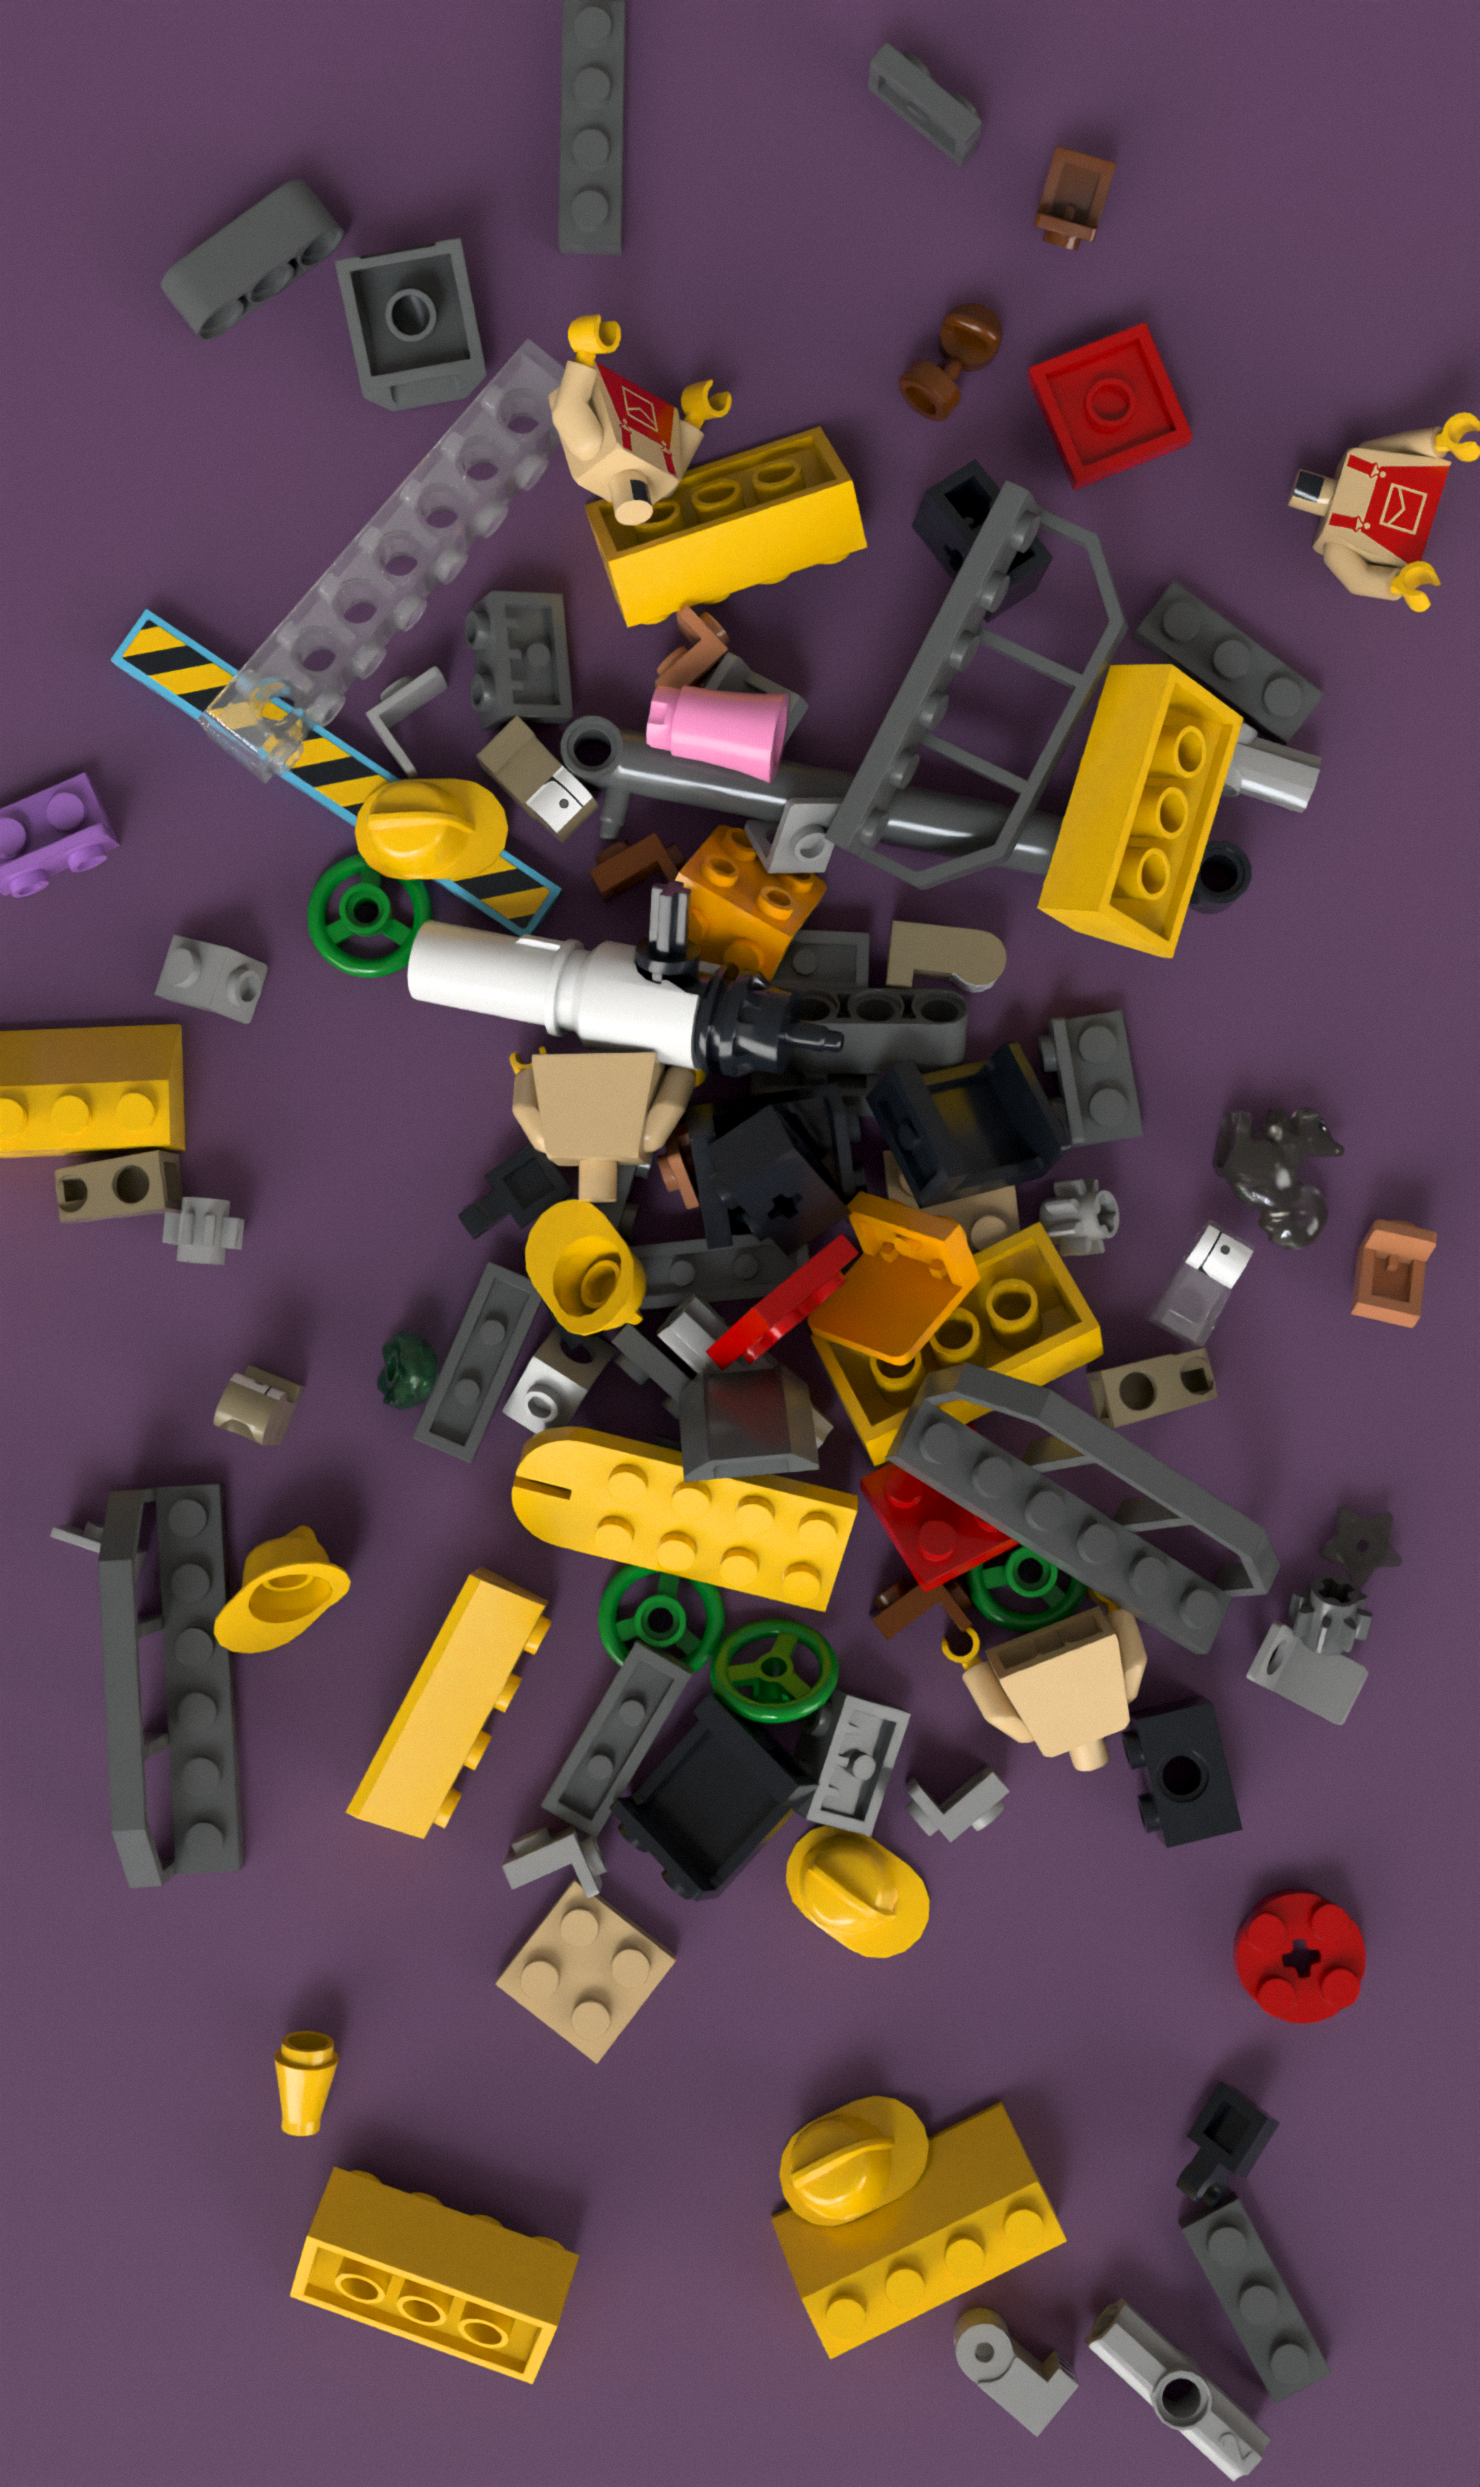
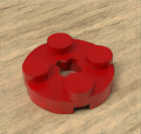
(1331, 1978)

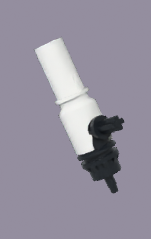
(621, 993)

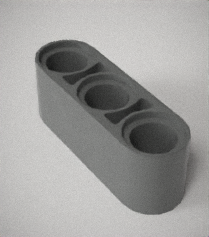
(252, 259)
(885, 1029)

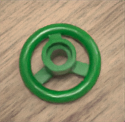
(367, 892)
(1061, 1604)
(613, 1633)
(774, 1686)

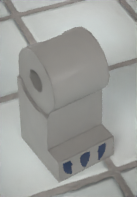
(1009, 2372)

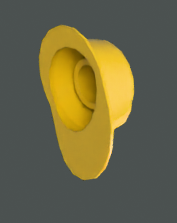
(431, 829)
(584, 1269)
(281, 1594)
(857, 1891)
(853, 2160)

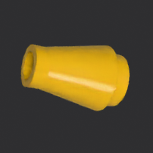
(304, 2078)

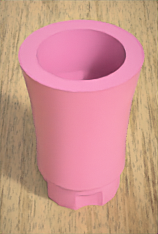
(721, 728)

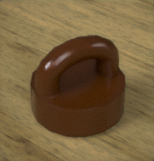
(972, 335)
(932, 387)

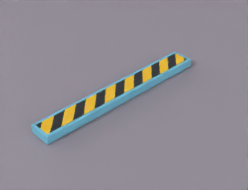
(327, 768)

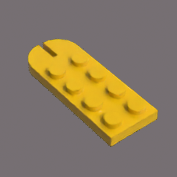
(635, 1508)

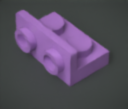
(52, 833)

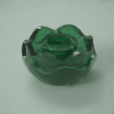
(408, 1371)

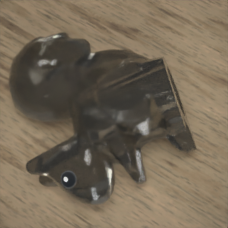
(1265, 1168)

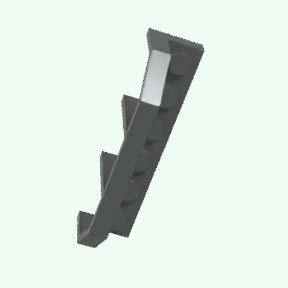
(951, 648)
(1065, 1528)
(196, 1678)

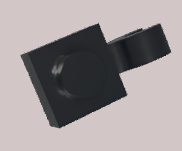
(522, 1188)
(1230, 2139)

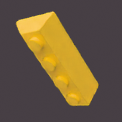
(732, 528)
(1141, 808)
(91, 1091)
(1016, 1321)
(449, 1705)
(959, 2227)
(434, 2274)

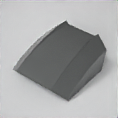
(413, 325)
(746, 1424)

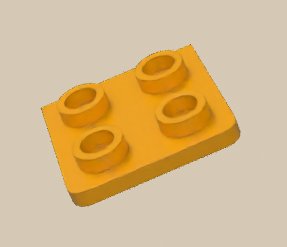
(740, 908)
(902, 1285)

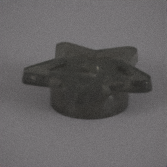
(1344, 1545)

